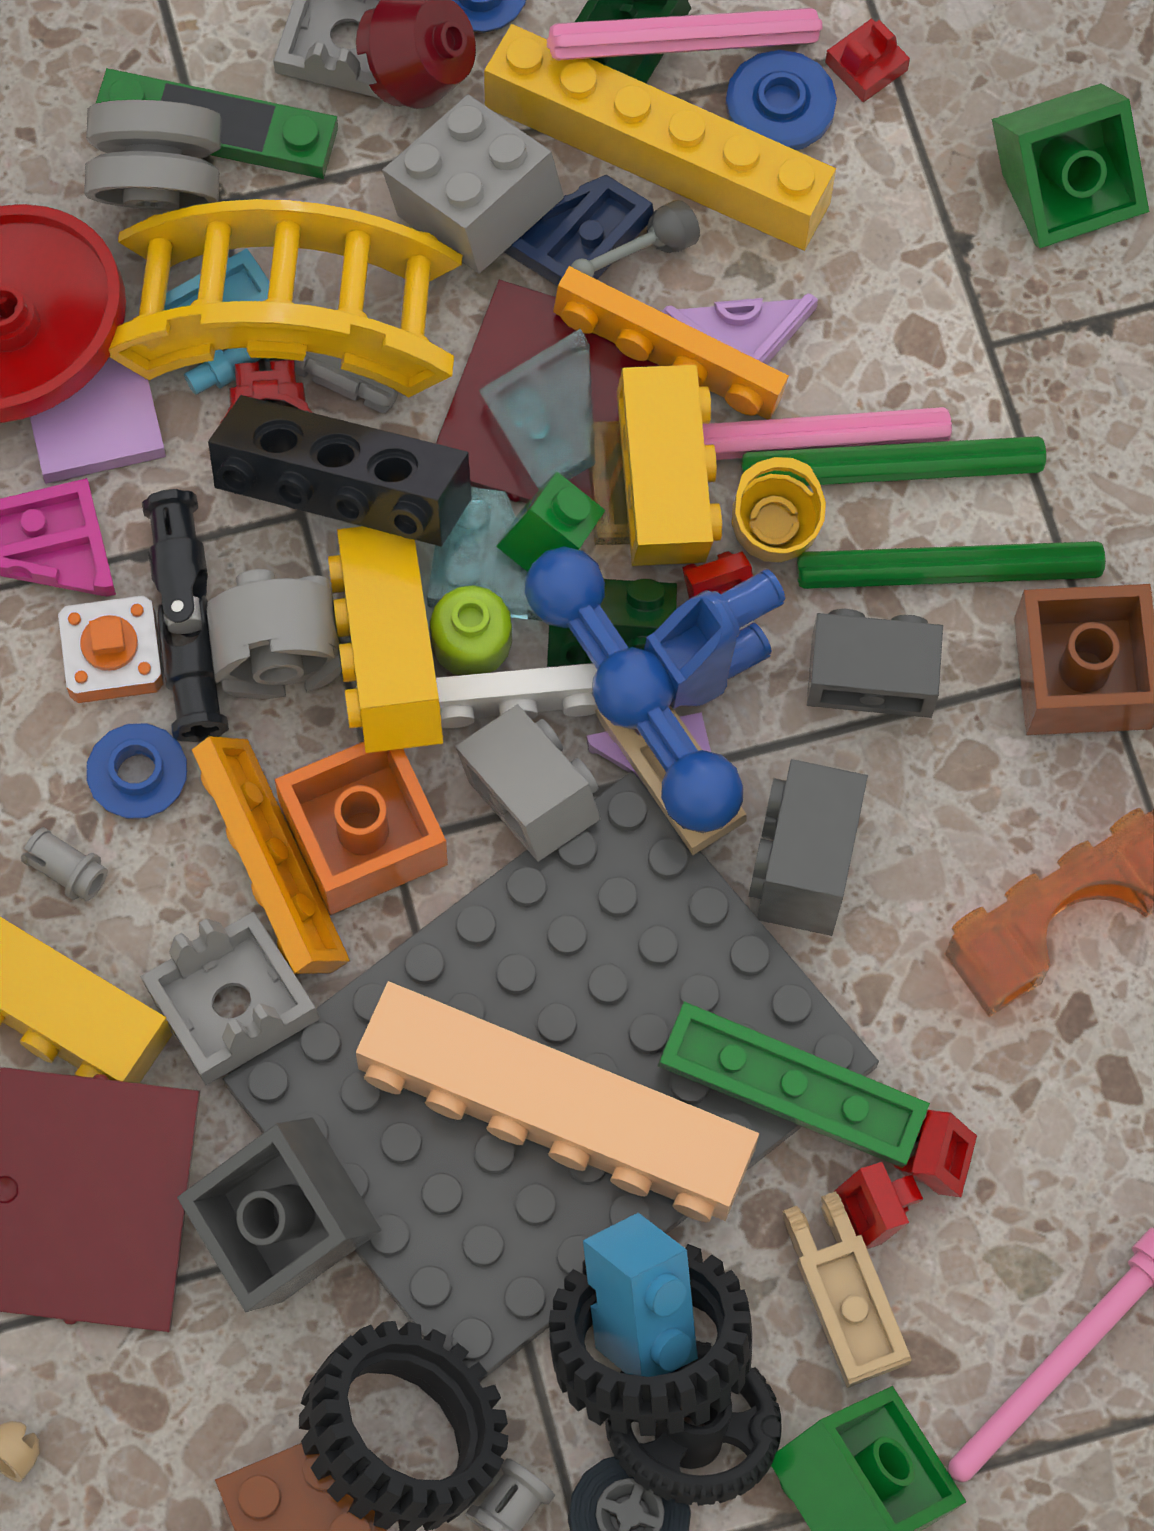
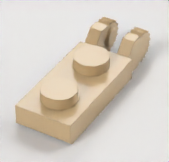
(848, 1296)

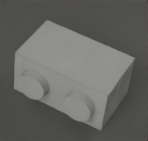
(530, 781)

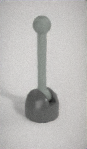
(668, 229)

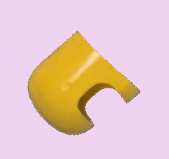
(777, 510)

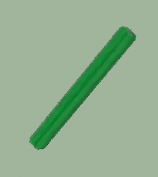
(913, 460)
(950, 564)

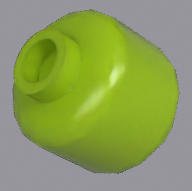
(471, 631)

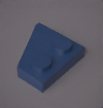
(582, 226)

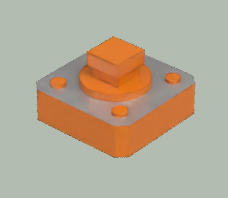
(110, 649)

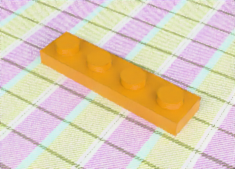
(657, 337)
(270, 856)

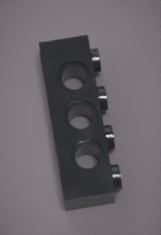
(341, 470)

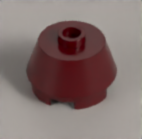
(416, 49)

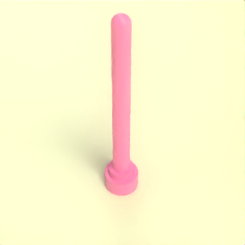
(1058, 1363)

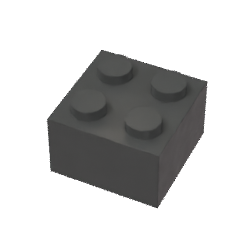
(814, 835)
(278, 1213)

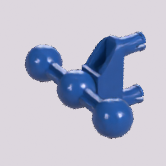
(680, 666)

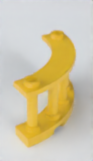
(277, 327)

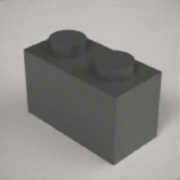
(875, 663)

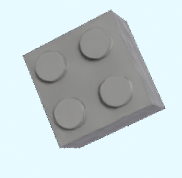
(474, 182)

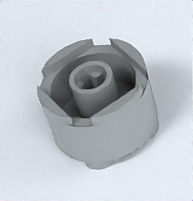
(273, 635)

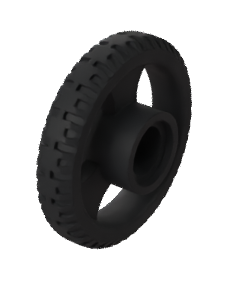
(658, 1462)

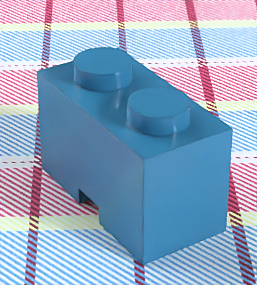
(642, 1298)

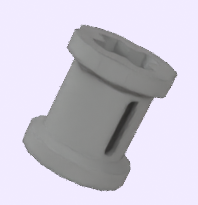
(511, 1500)

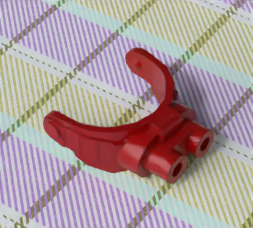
(275, 385)

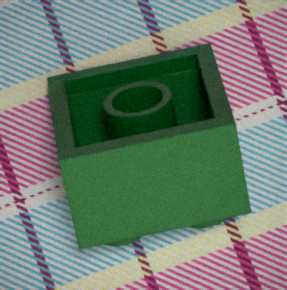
(1072, 163)
(867, 1470)

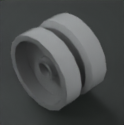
(152, 154)

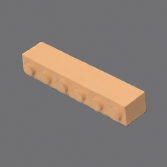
(555, 1102)

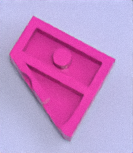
(55, 539)

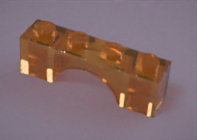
(1006, 950)

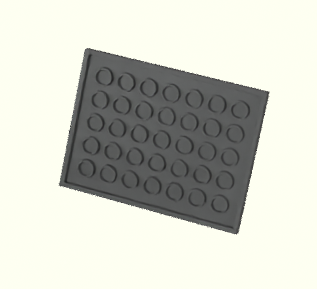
(581, 958)

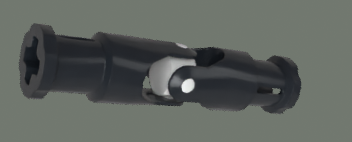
(181, 578)

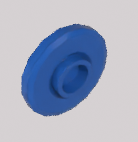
(782, 98)

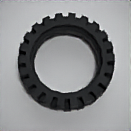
(663, 1396)
(366, 1476)

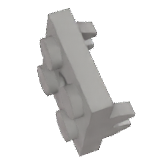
(310, 53)
(220, 959)

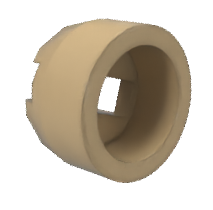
(17, 1451)

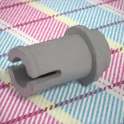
(77, 872)

